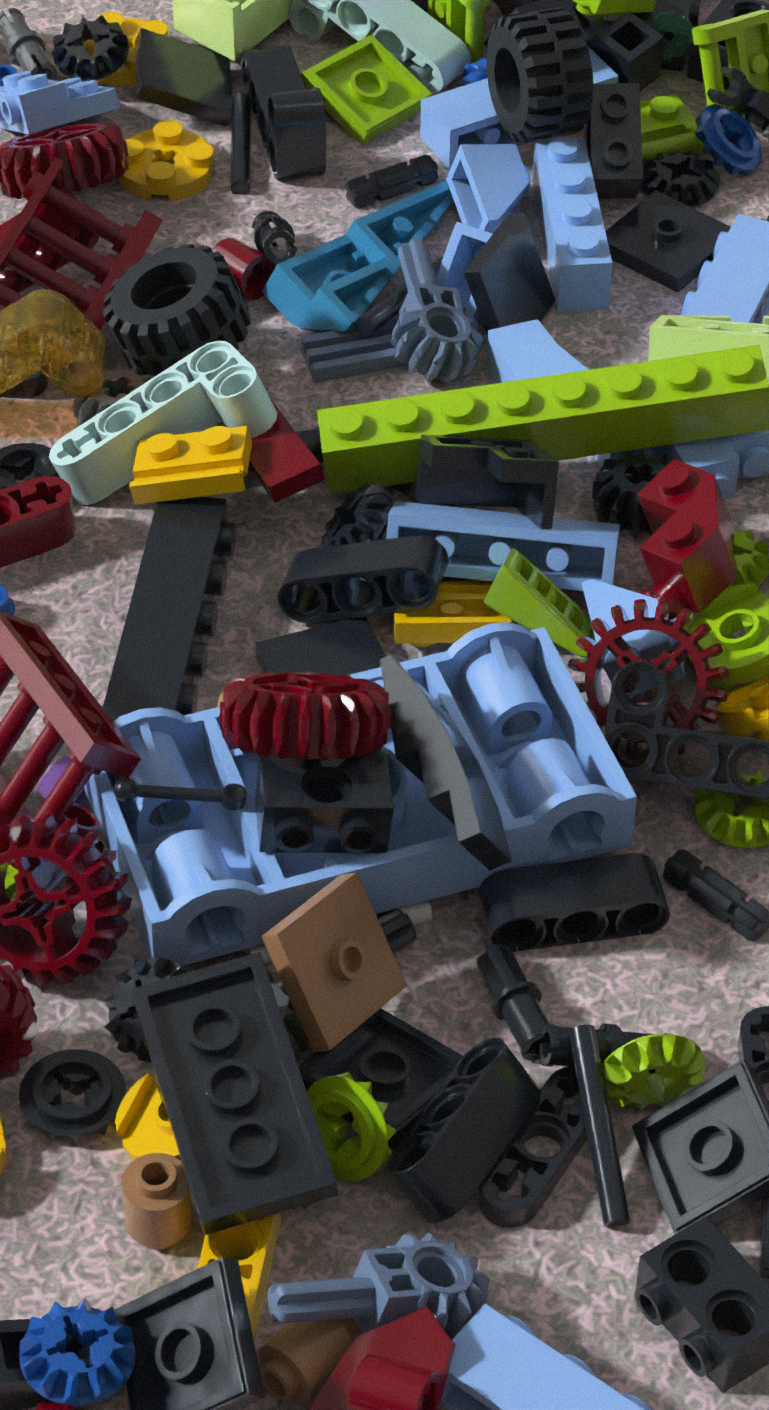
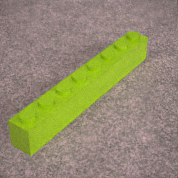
(560, 413)

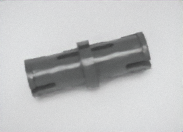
(25, 45)

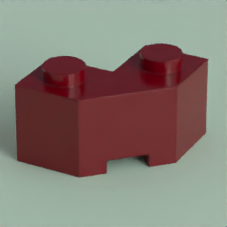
(689, 534)

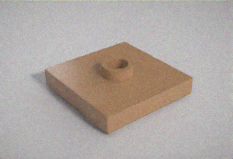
(334, 961)

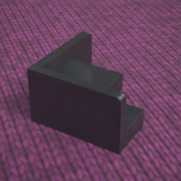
(488, 474)

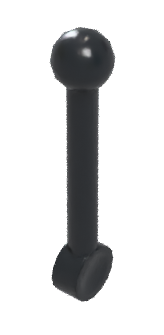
(231, 796)

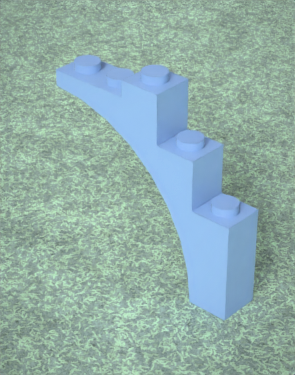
(531, 352)

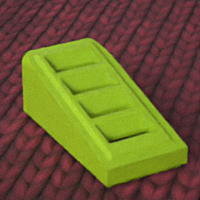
(536, 602)

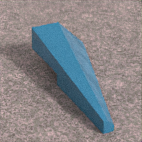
(344, 276)

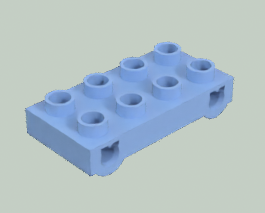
(199, 866)

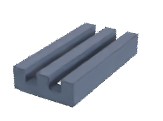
(349, 353)

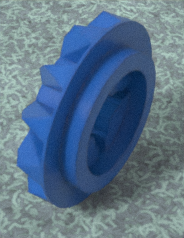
(718, 128)
(64, 1376)

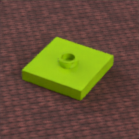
(366, 89)

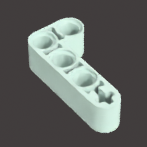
(399, 25)
(188, 397)

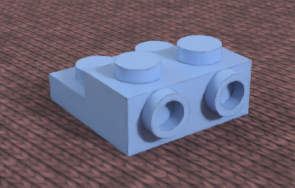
(37, 104)

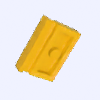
(191, 464)
(451, 616)

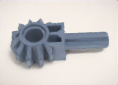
(432, 322)
(390, 1286)

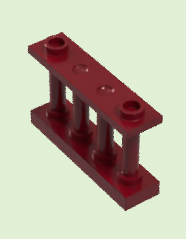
(127, 241)
(69, 717)

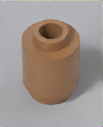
(156, 1201)
(304, 1356)

